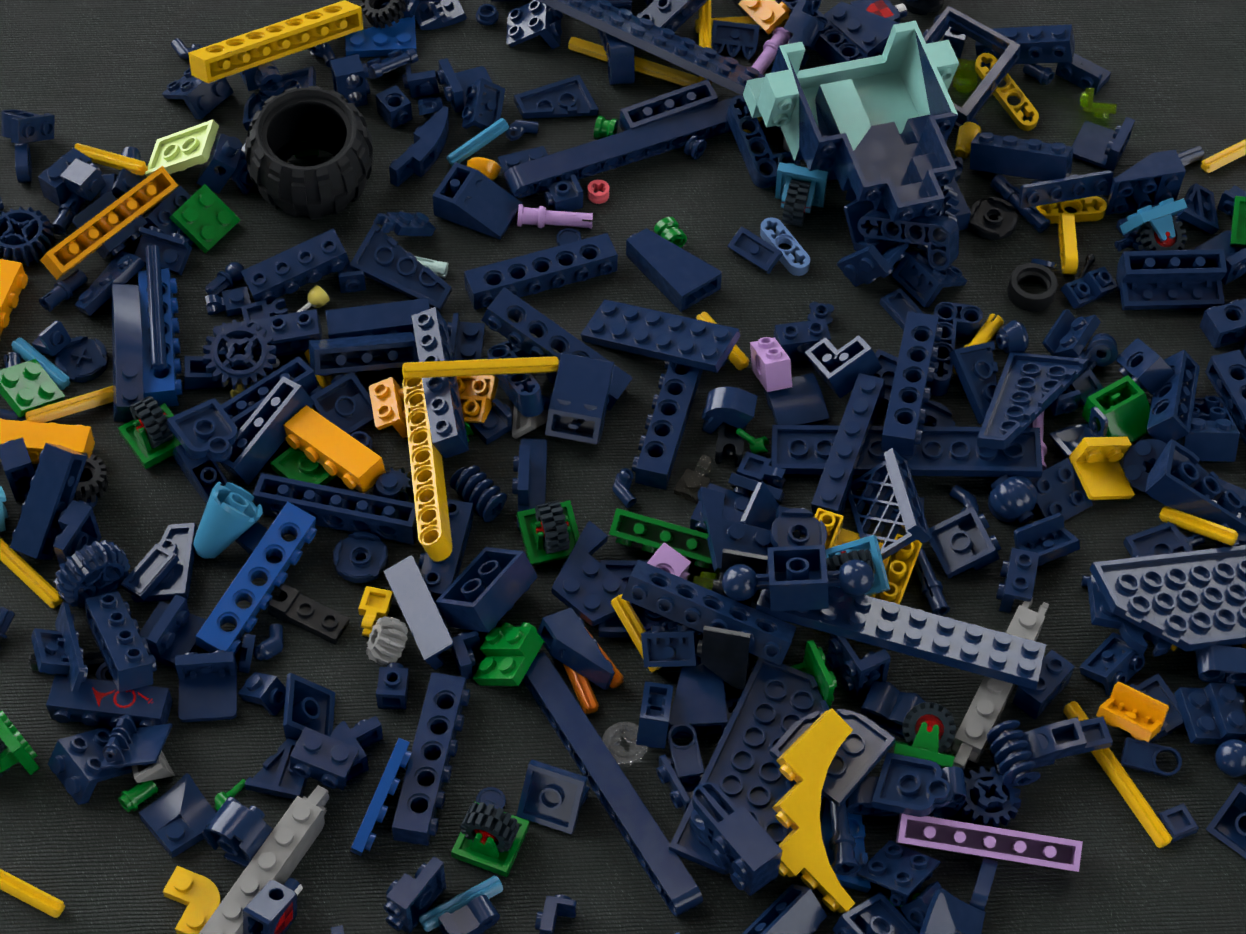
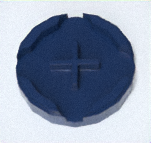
(82, 359)

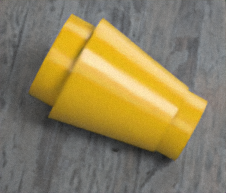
(965, 136)

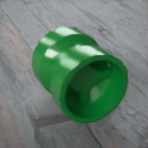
(669, 230)

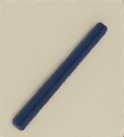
(155, 307)

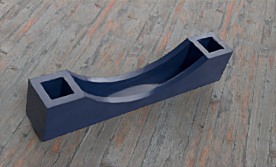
(841, 464)

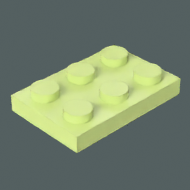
(183, 148)

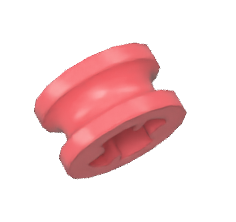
(598, 186)

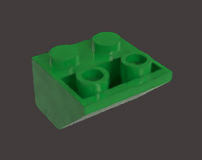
(1123, 406)

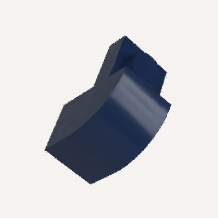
(728, 406)
(361, 736)

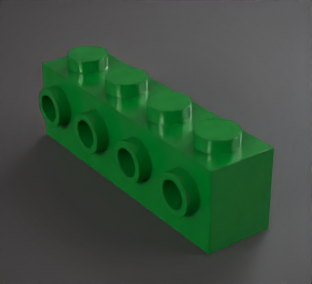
(652, 533)

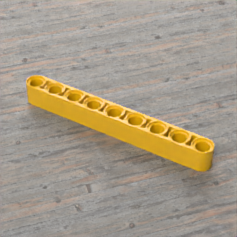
(427, 475)

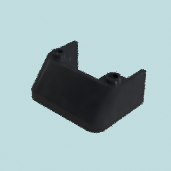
(726, 650)

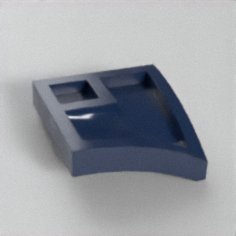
(178, 816)
(951, 916)

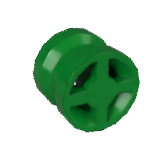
(605, 127)

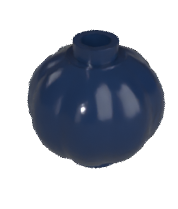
(1012, 499)

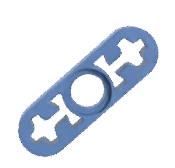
(784, 236)

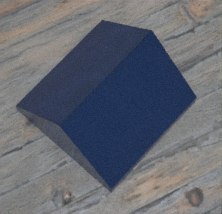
(308, 707)
(1230, 821)

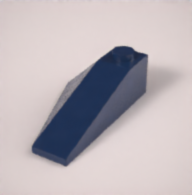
(1188, 487)

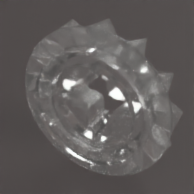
(612, 740)

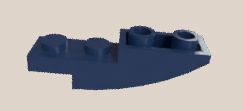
(427, 147)
(1065, 739)

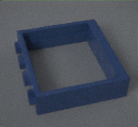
(1006, 47)

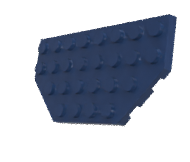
(1180, 596)
(742, 760)

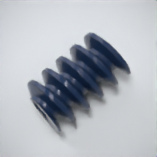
(479, 490)
(1010, 755)

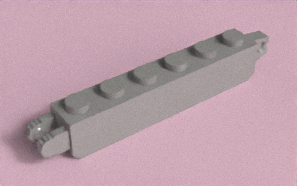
(993, 693)
(273, 860)

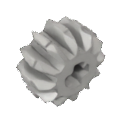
(386, 640)

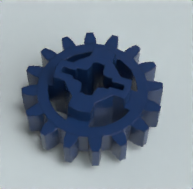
(991, 810)

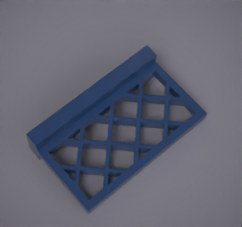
(903, 498)

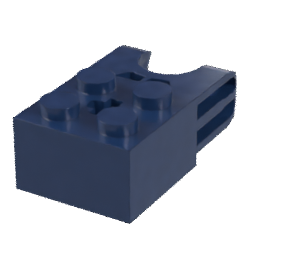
(734, 839)

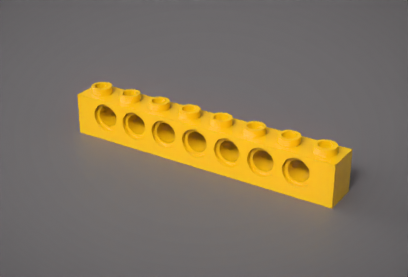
(275, 41)

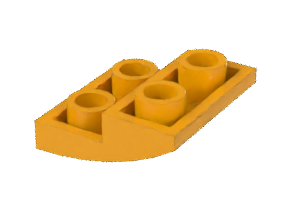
(477, 396)

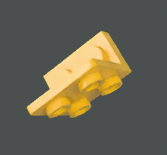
(1099, 467)

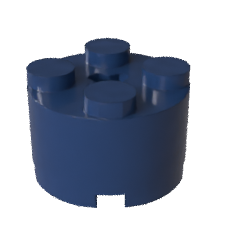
(237, 831)

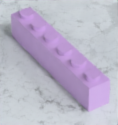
(989, 842)

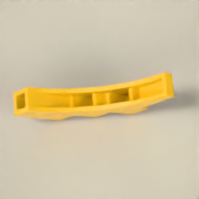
(799, 808)

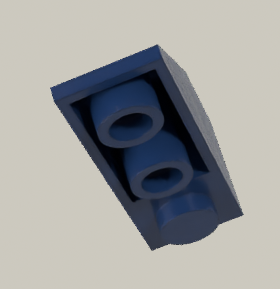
(200, 472)
(573, 646)

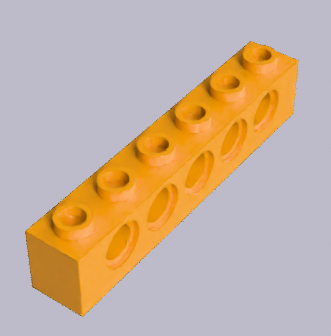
(108, 222)

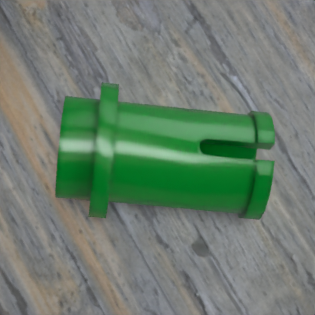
(137, 795)

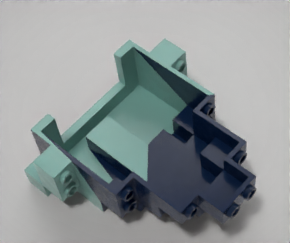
(869, 120)

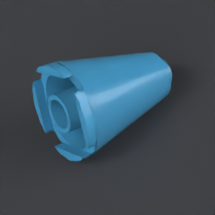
(225, 519)

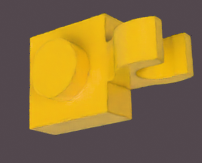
(374, 605)

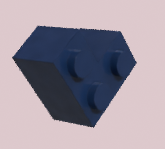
(842, 366)

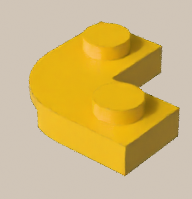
(198, 894)

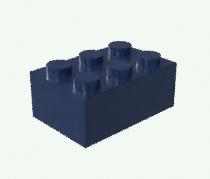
(486, 589)

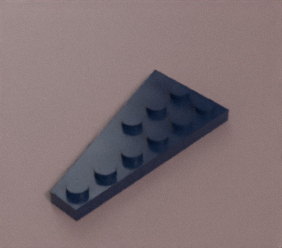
(1024, 392)

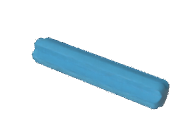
(478, 142)
(29, 353)
(488, 887)

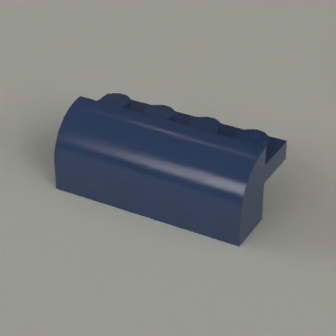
(1171, 279)

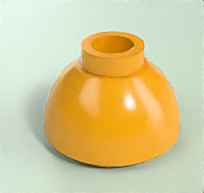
(486, 166)

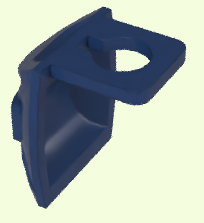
(1069, 438)

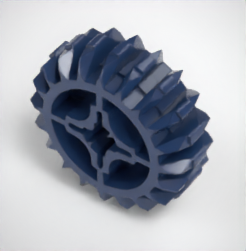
(25, 235)
(91, 572)

